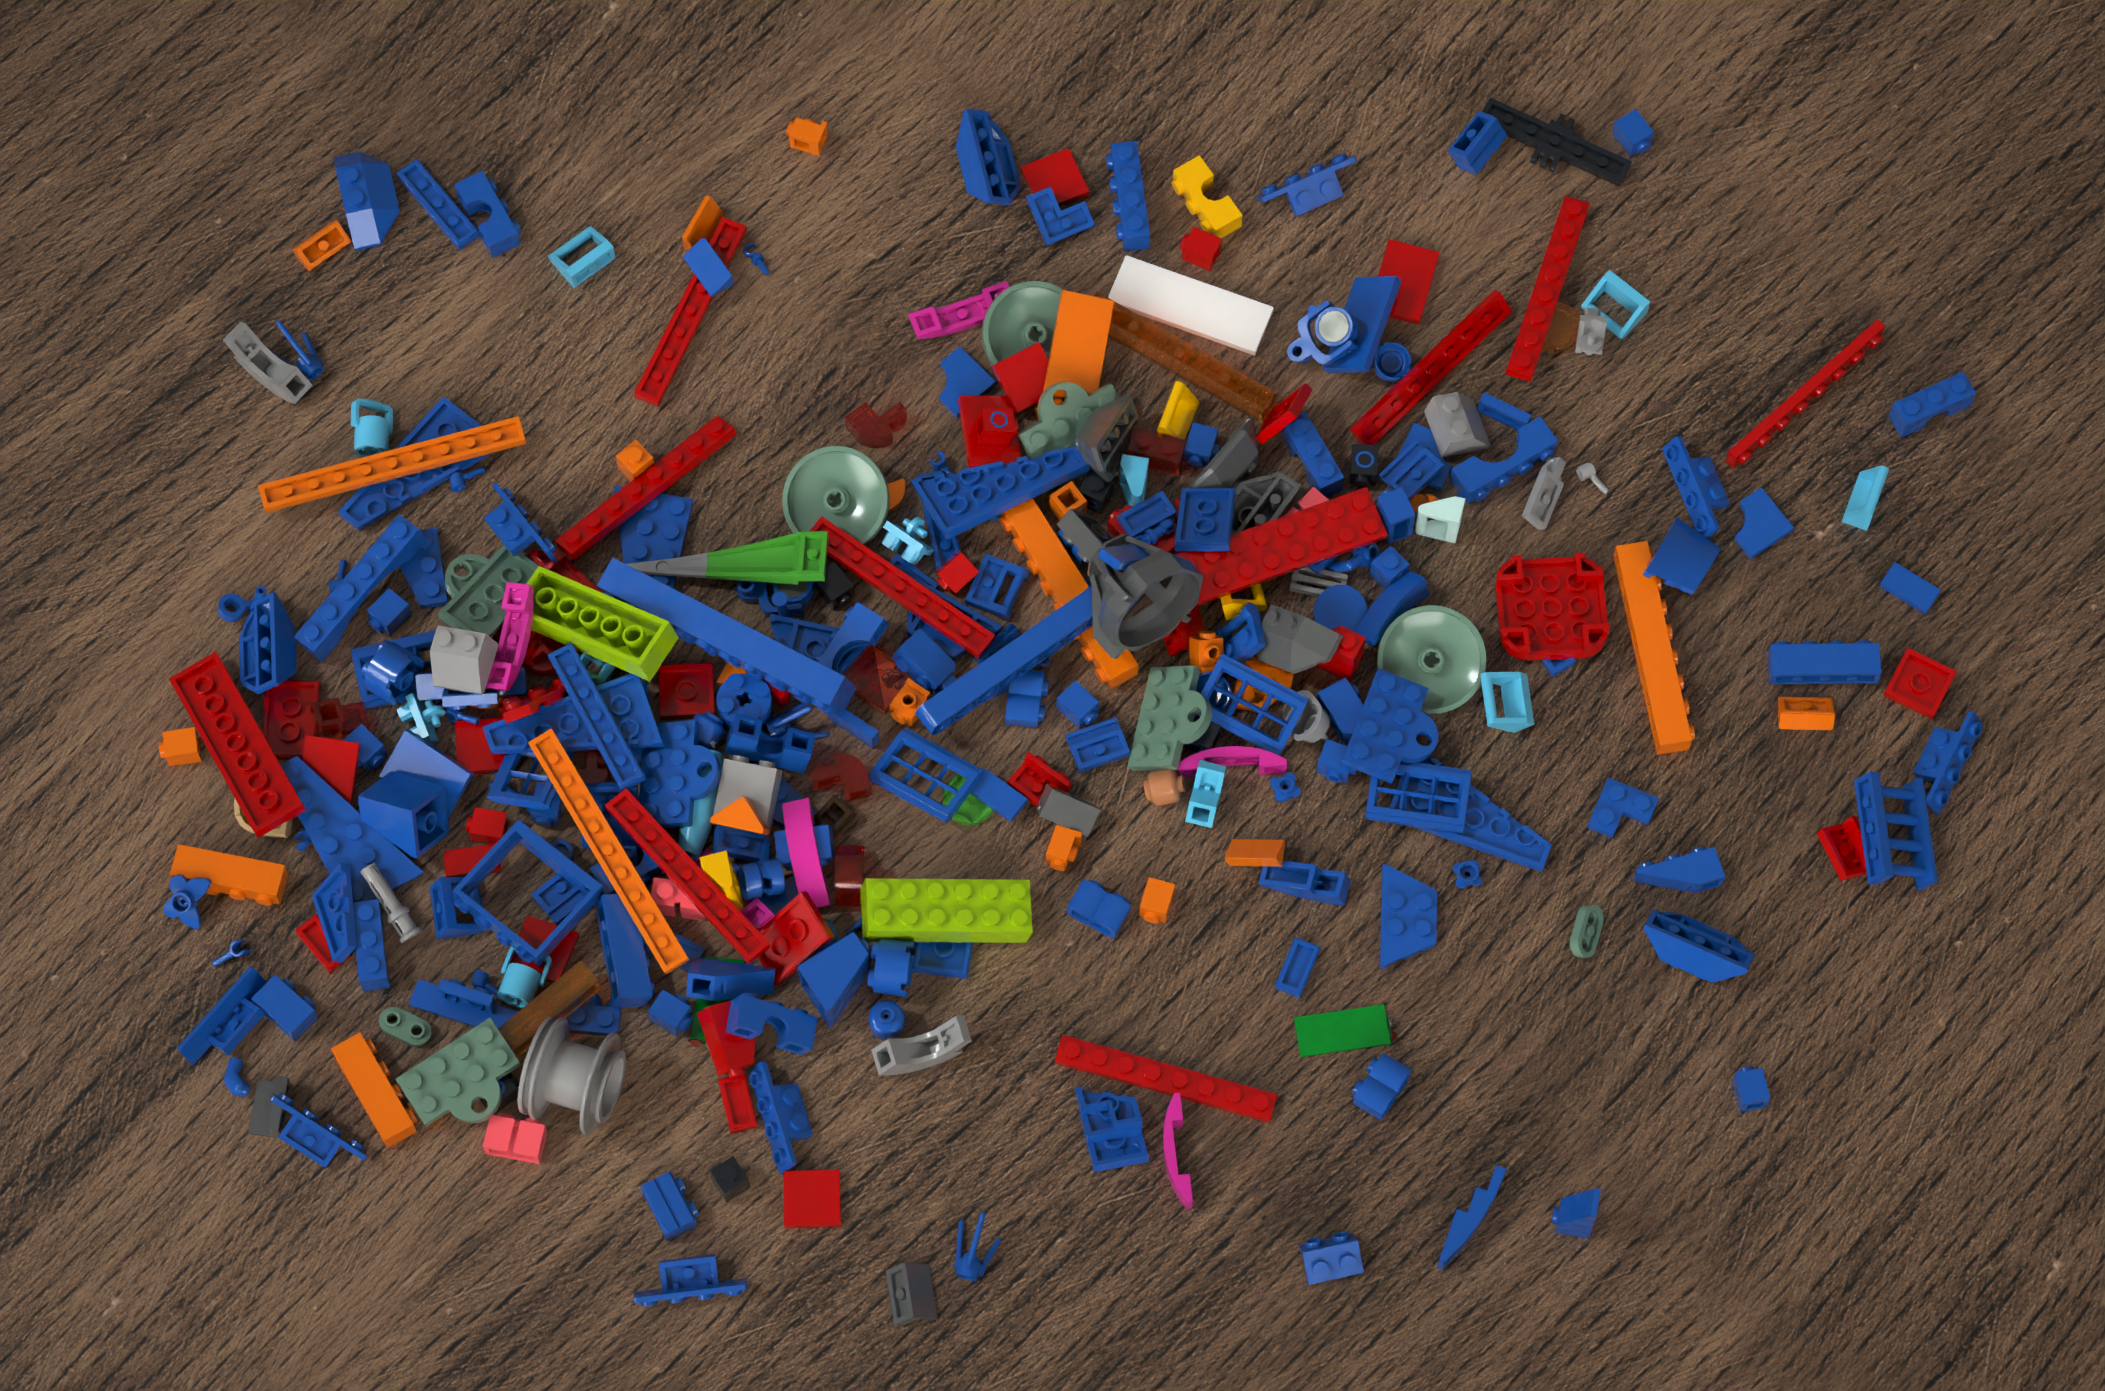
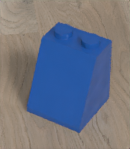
(406, 812)
(835, 976)

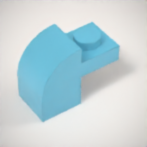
(1205, 794)

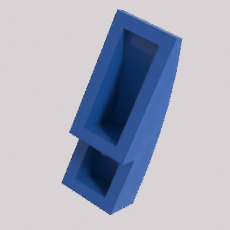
(1394, 601)
(1307, 882)

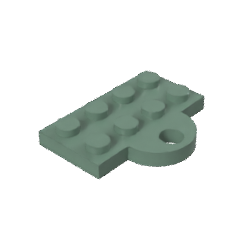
(1062, 421)
(480, 594)
(1168, 718)
(461, 1076)

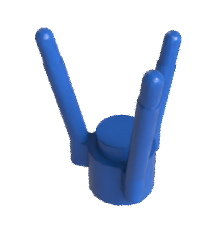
(308, 364)
(779, 725)
(969, 1266)

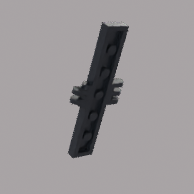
(1558, 143)

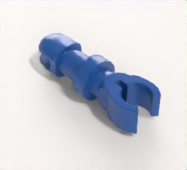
(1151, 535)

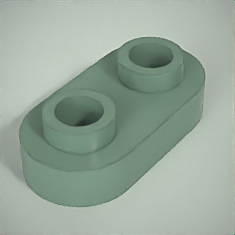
(1586, 931)
(404, 1027)

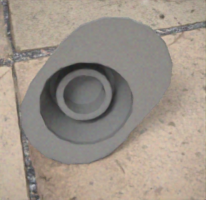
(1312, 722)

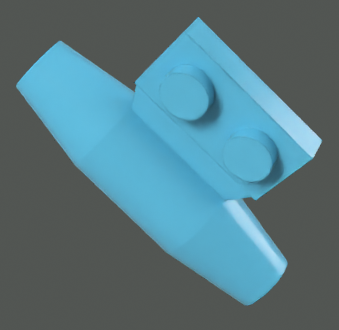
(694, 837)

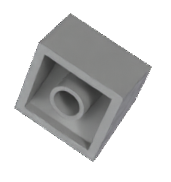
(1456, 424)
(461, 659)

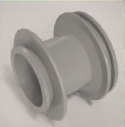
(571, 1075)

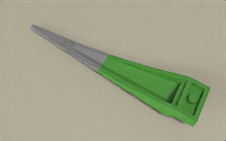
(777, 560)

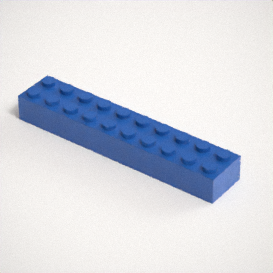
(730, 639)

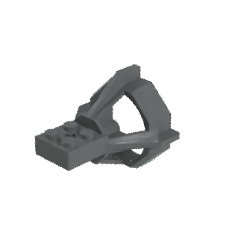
(1118, 590)

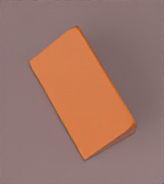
(703, 223)
(321, 245)
(1806, 713)
(1255, 852)

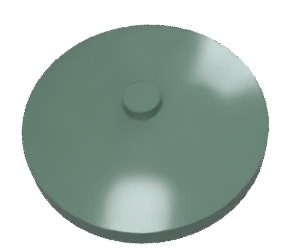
(1020, 319)
(841, 488)
(1436, 651)

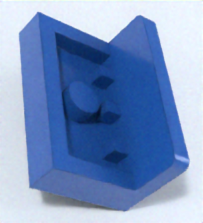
(1331, 1257)

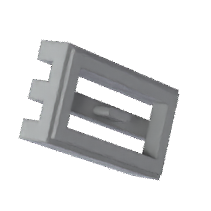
(1325, 574)

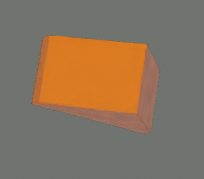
(741, 815)

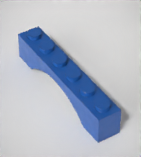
(330, 620)

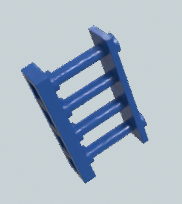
(1875, 834)

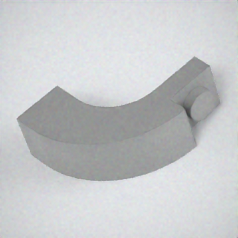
(269, 370)
(922, 1051)

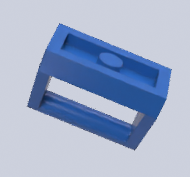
(444, 909)

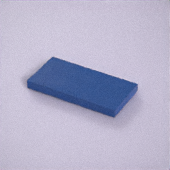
(1371, 306)

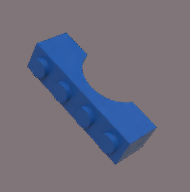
(1476, 477)
(859, 629)

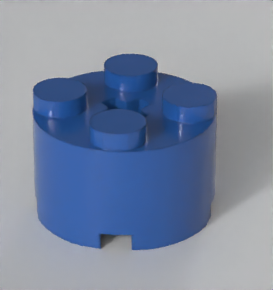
(392, 672)
(740, 690)
(892, 967)

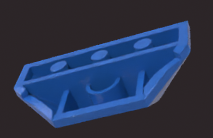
(986, 159)
(367, 197)
(267, 645)
(1696, 947)

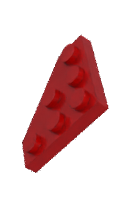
(519, 707)

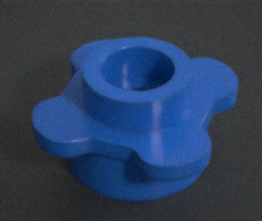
(1285, 794)
(1472, 868)

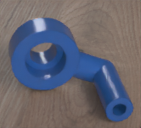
(1361, 557)
(237, 603)

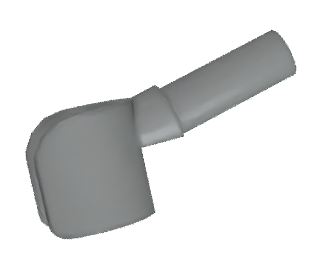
(1588, 471)

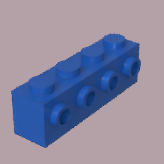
(1130, 196)
(1824, 663)
(623, 954)

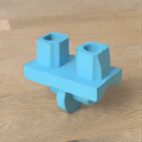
(897, 534)
(425, 717)

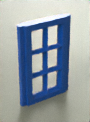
(366, 653)
(1264, 684)
(507, 771)
(915, 797)
(1420, 819)

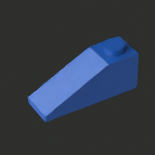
(1577, 1213)

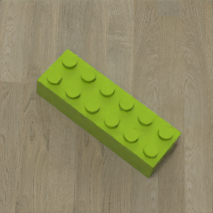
(599, 624)
(946, 910)

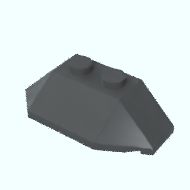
(1107, 436)
(1234, 460)
(1263, 500)
(1295, 641)

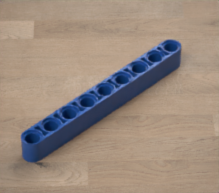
(1007, 664)

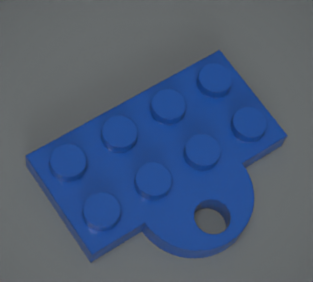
(1389, 728)
(675, 774)

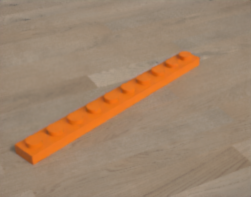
(391, 464)
(608, 851)

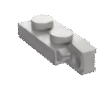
(1545, 493)

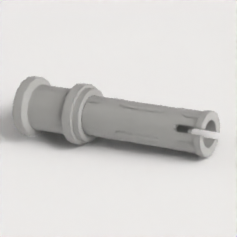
(397, 914)

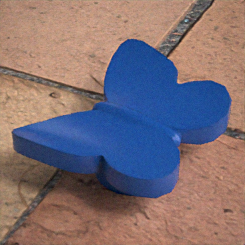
(185, 899)

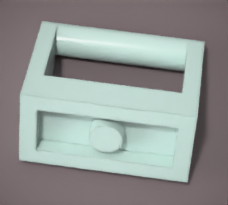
(1447, 519)

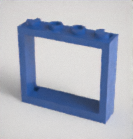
(553, 858)

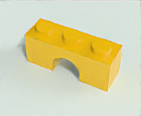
(1216, 216)

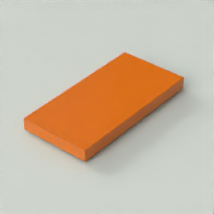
(1079, 341)

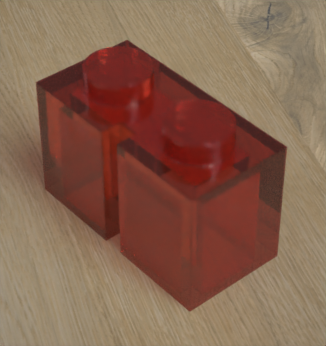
(1164, 453)

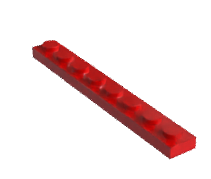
(1547, 289)
(686, 319)
(1431, 369)
(1800, 399)
(645, 487)
(905, 590)
(687, 876)
(1165, 1078)

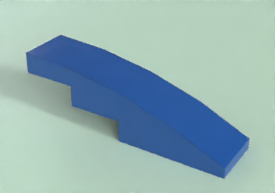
(1466, 1224)

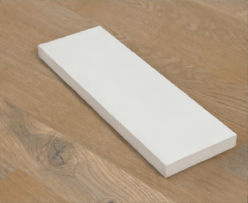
(1191, 305)

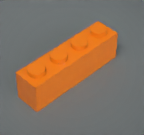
(232, 874)
(374, 1090)

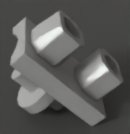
(1591, 332)

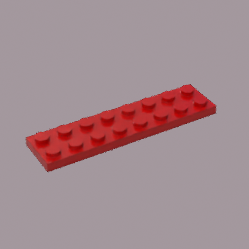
(1289, 544)
(237, 744)

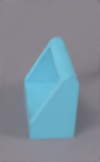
(589, 263)
(1623, 294)
(1134, 478)
(1865, 497)
(1515, 700)

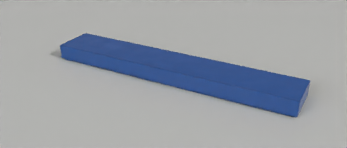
(596, 717)

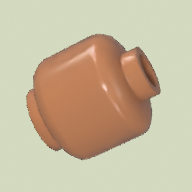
(1164, 787)

